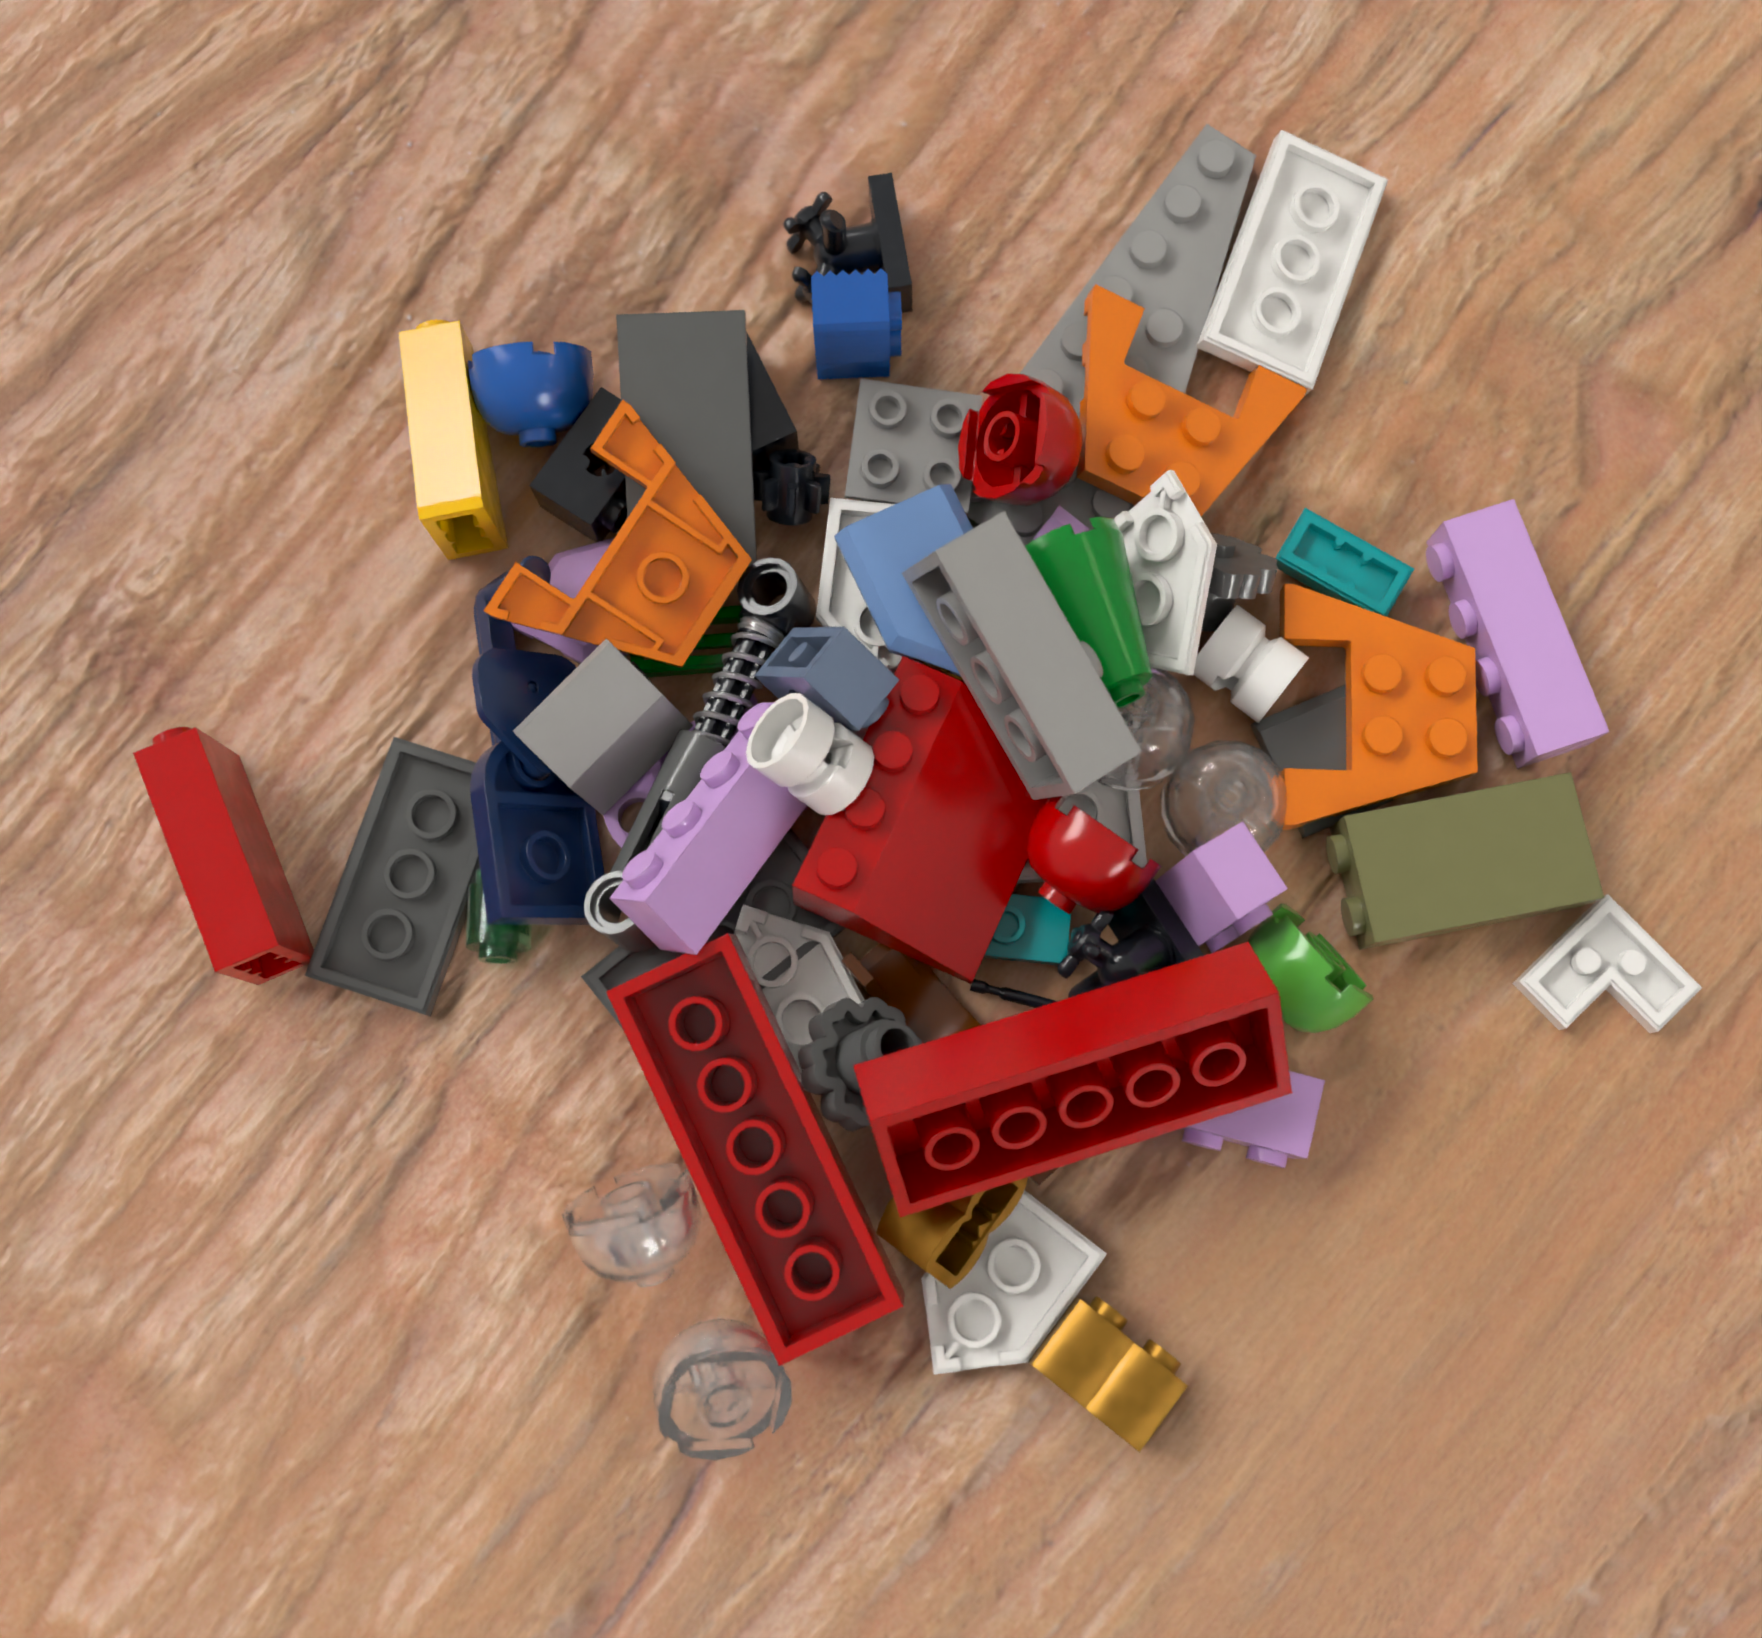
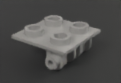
(907, 442)

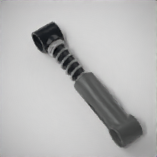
(757, 638)

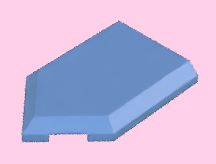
(887, 545)

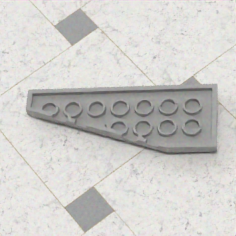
(1171, 269)

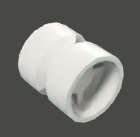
(1248, 663)
(810, 754)

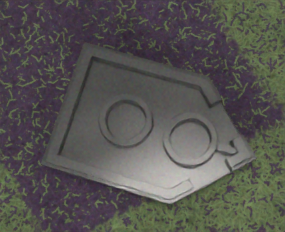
(1310, 738)

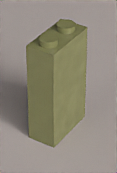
(1463, 861)

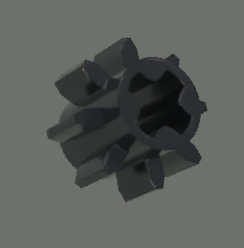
(791, 487)

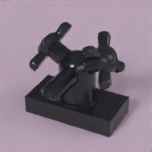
(853, 247)
(1147, 936)

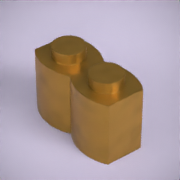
(950, 1235)
(1108, 1372)

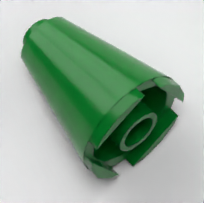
(1097, 596)

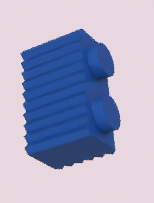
(855, 324)

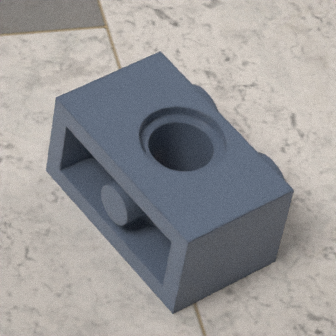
(832, 673)

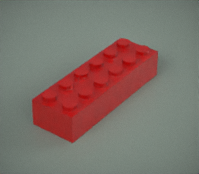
(1076, 1078)
(757, 1148)

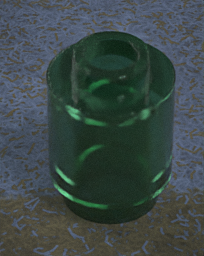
(492, 941)

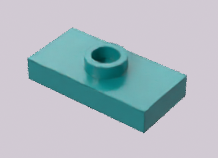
(1342, 564)
(1031, 932)

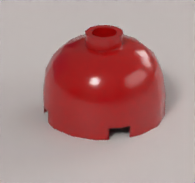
(1020, 441)
(1084, 861)

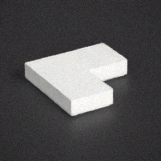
(1611, 954)

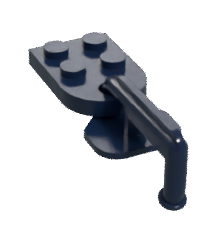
(531, 835)

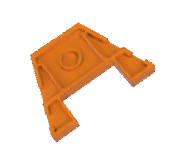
(1144, 428)
(658, 575)
(1405, 707)

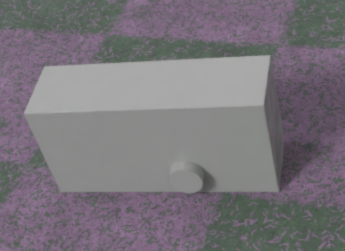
(1022, 660)

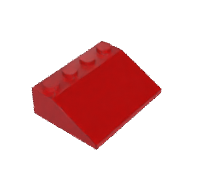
(931, 836)

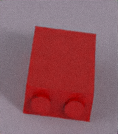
(224, 856)

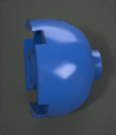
(531, 390)

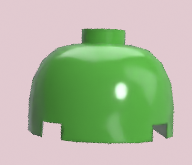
(1312, 977)

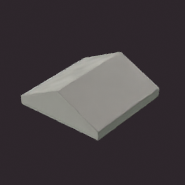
(602, 727)

